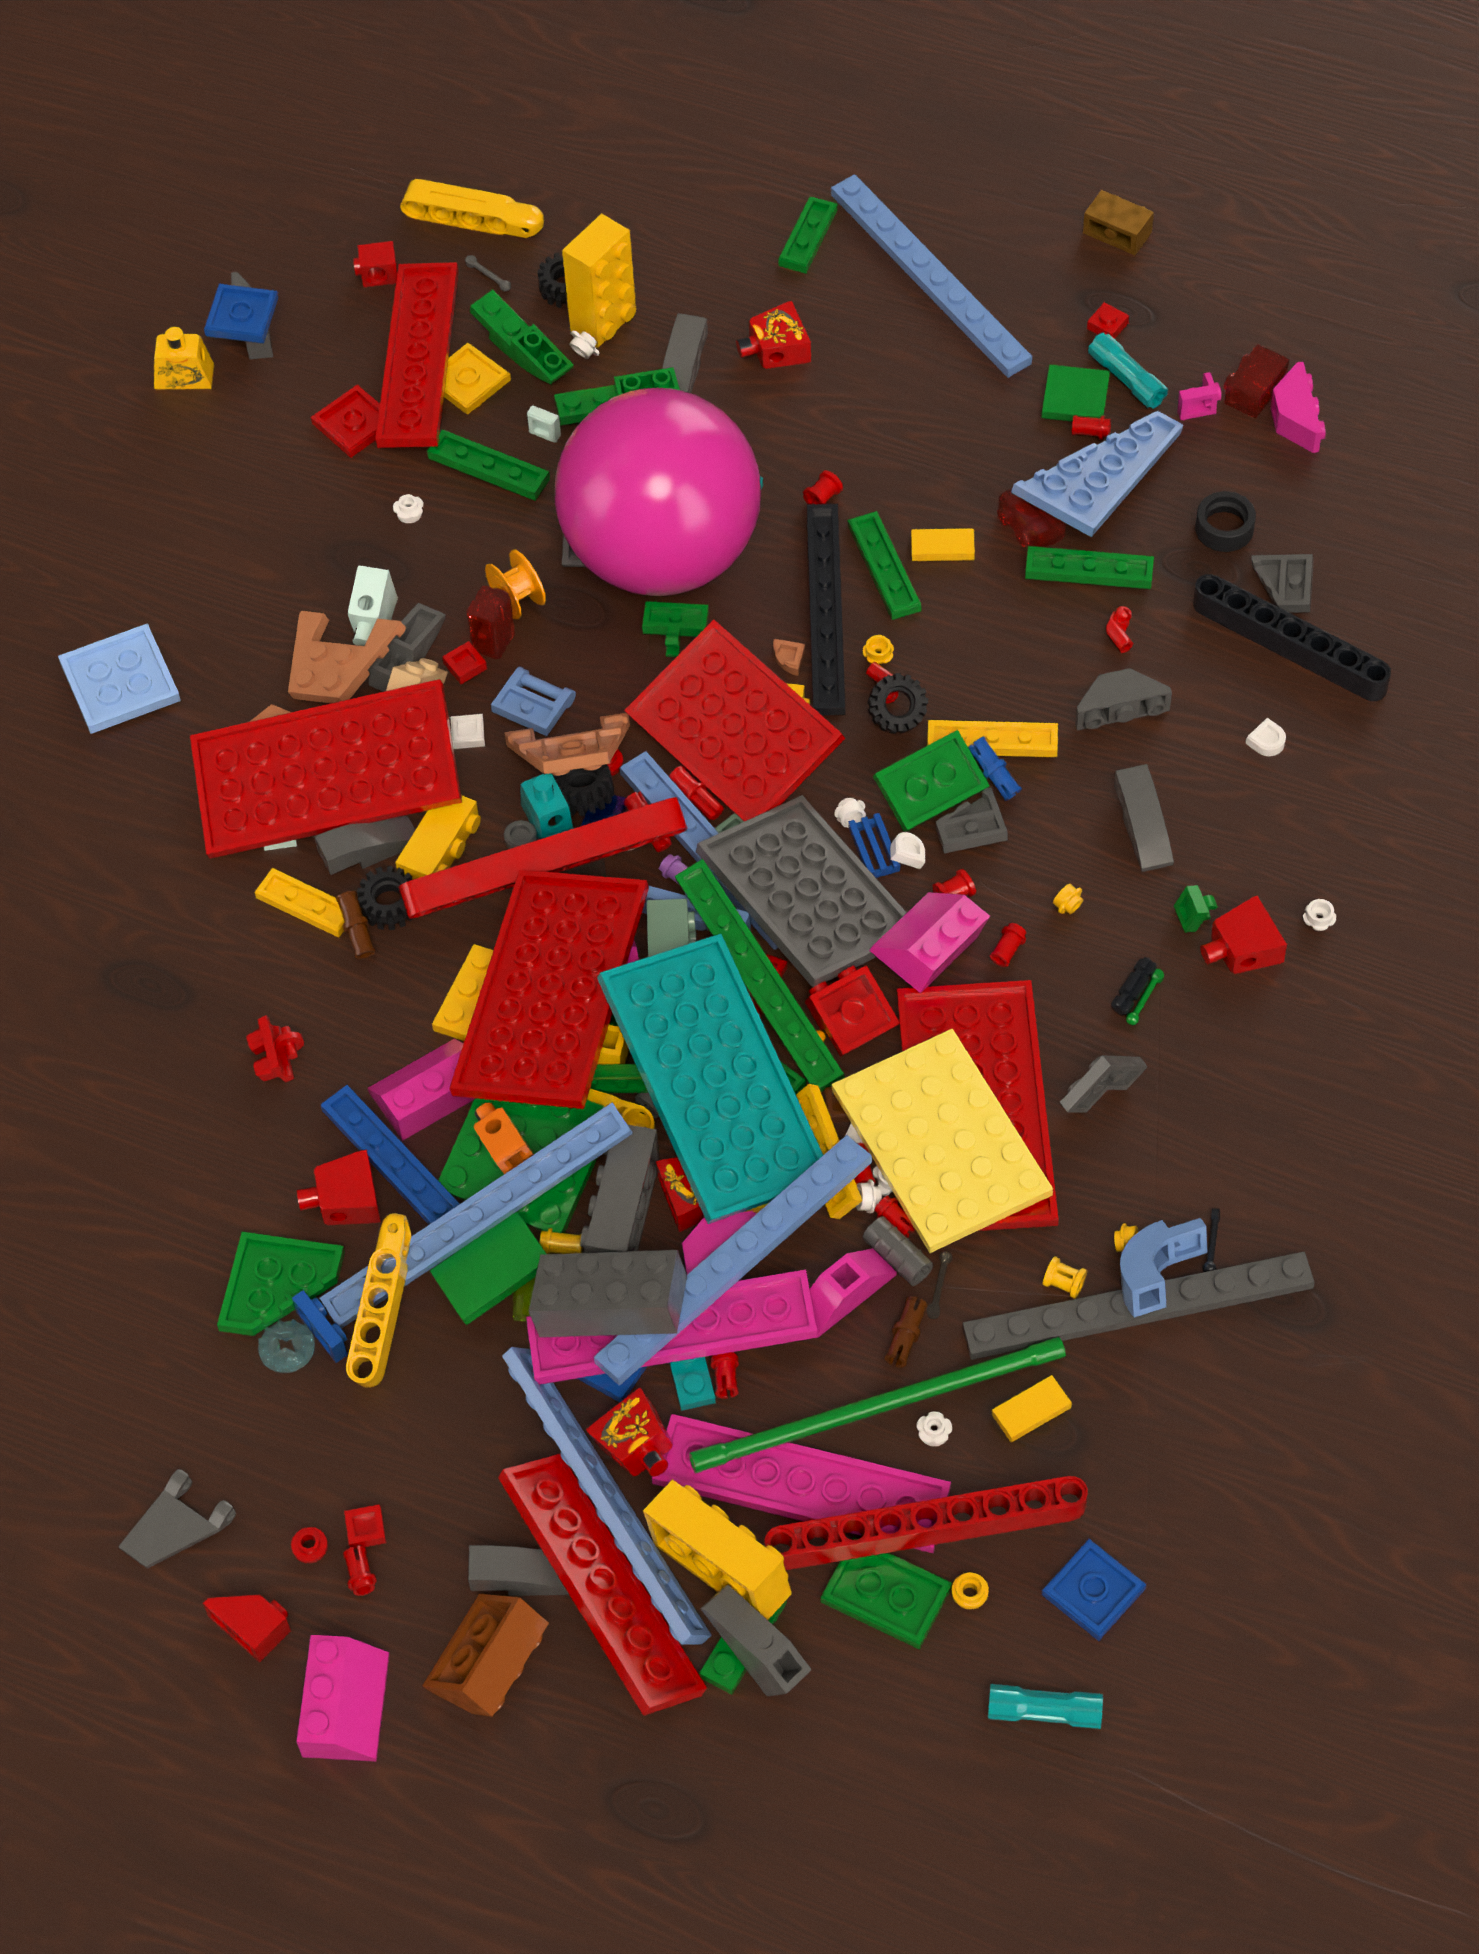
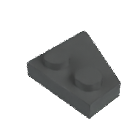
(1286, 579)
(972, 825)

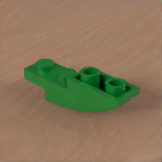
(518, 341)
(576, 405)

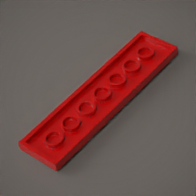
(417, 355)
(602, 1584)

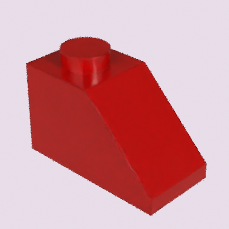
(250, 1622)

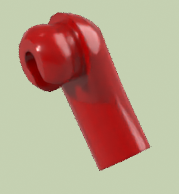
(1117, 626)
(877, 673)

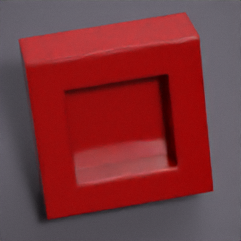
(1108, 320)
(464, 662)
(365, 1526)

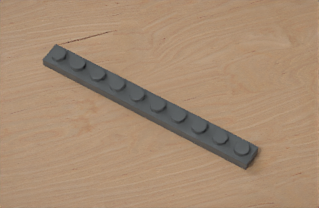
(1108, 1311)

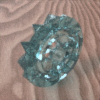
(286, 1360)

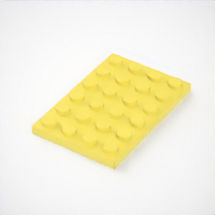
(941, 1140)

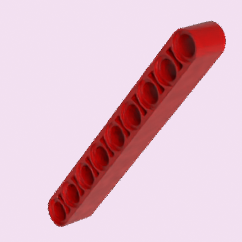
(548, 854)
(940, 1511)

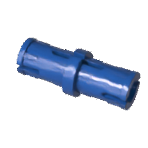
(994, 768)

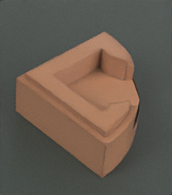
(789, 655)

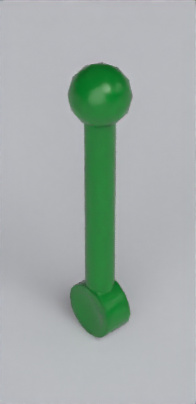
(1133, 1018)

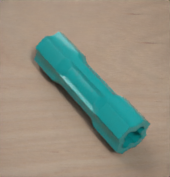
(1124, 367)
(1073, 1708)

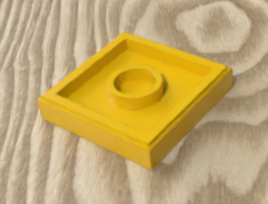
(472, 378)

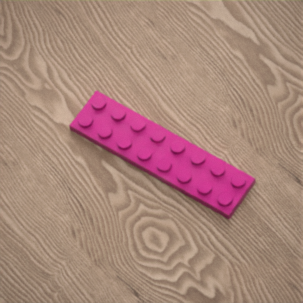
(743, 1318)
(793, 1478)

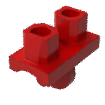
(280, 1047)

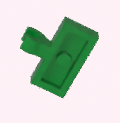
(674, 621)

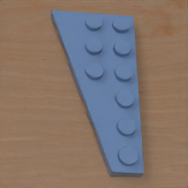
(1099, 477)

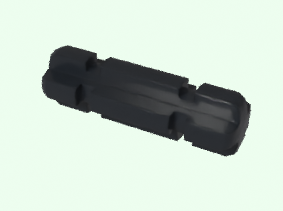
(1134, 986)

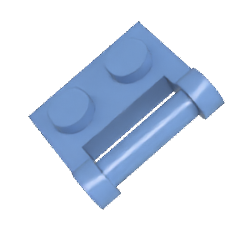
(529, 708)

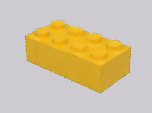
(600, 279)
(716, 1548)

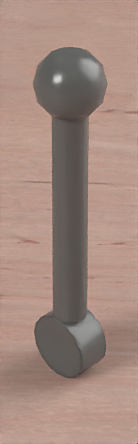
(471, 261)

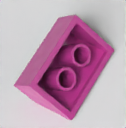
(930, 937)
(420, 1091)
(342, 1699)

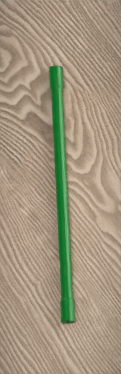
(722, 1453)

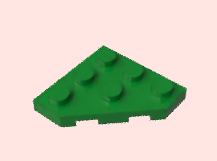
(269, 1274)

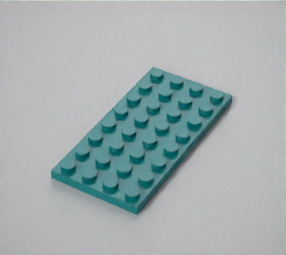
(712, 1075)

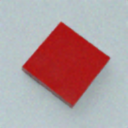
(349, 420)

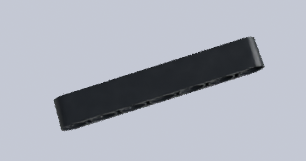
(1291, 637)

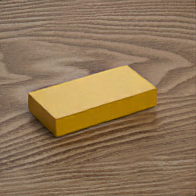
(942, 544)
(1031, 1408)

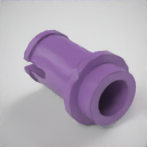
(672, 866)

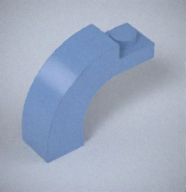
(1149, 1254)

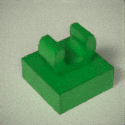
(1193, 908)

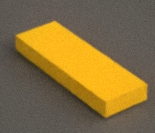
(301, 901)

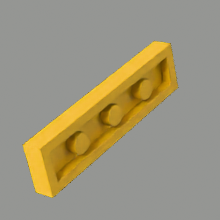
(1003, 737)
(826, 1136)

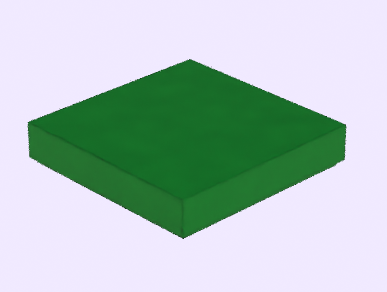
(1075, 392)

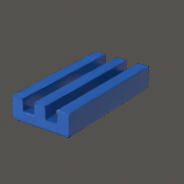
(867, 825)

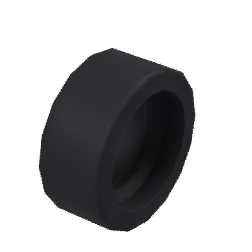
(1231, 503)

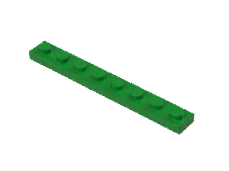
(760, 976)

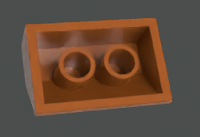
(487, 1653)

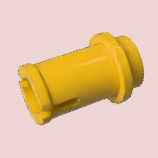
(560, 1242)

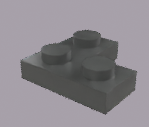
(1104, 1075)

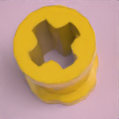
(1065, 1277)

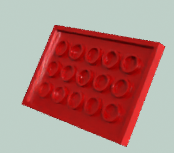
(734, 724)

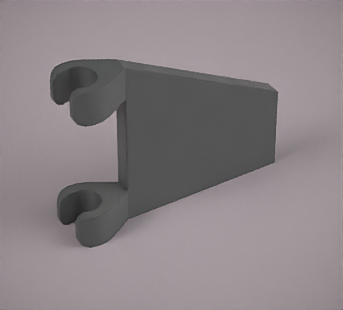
(172, 1525)

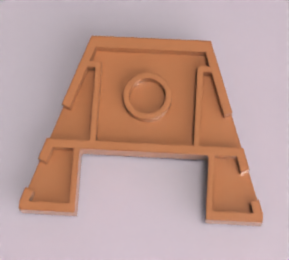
(334, 670)
(571, 751)

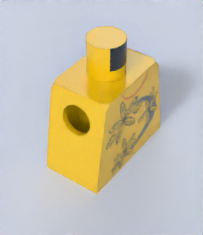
(182, 361)

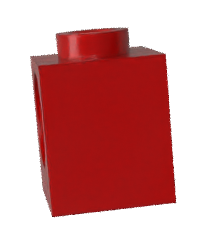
(376, 264)

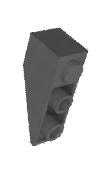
(756, 1642)

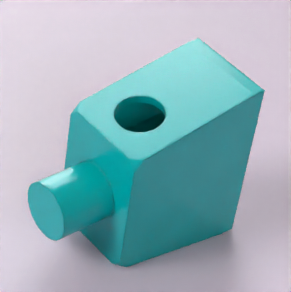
(543, 800)

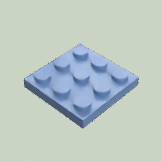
(119, 678)

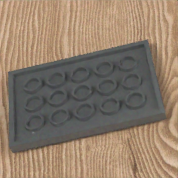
(803, 888)

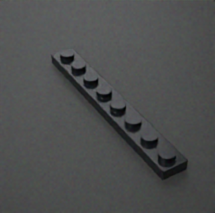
(825, 609)

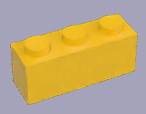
(439, 838)

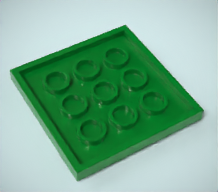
(473, 1168)

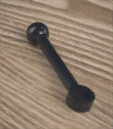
(1215, 1217)

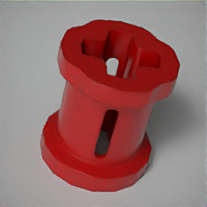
(823, 489)
(959, 884)

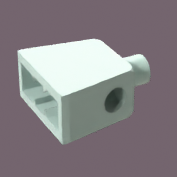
(371, 599)

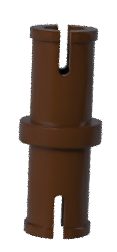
(355, 925)
(906, 1331)

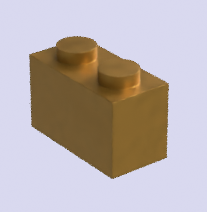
(1118, 222)

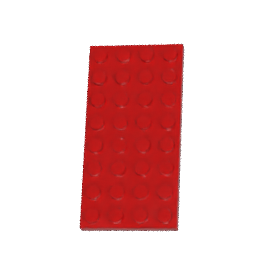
(325, 768)
(541, 1000)
(1002, 1039)

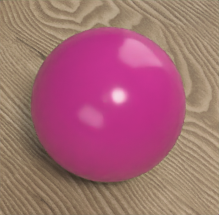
(657, 491)

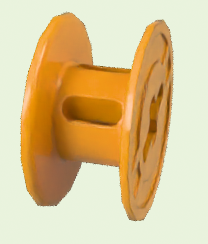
(517, 582)

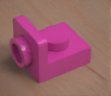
(1200, 400)

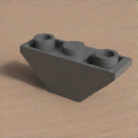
(1120, 698)

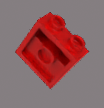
(851, 1009)

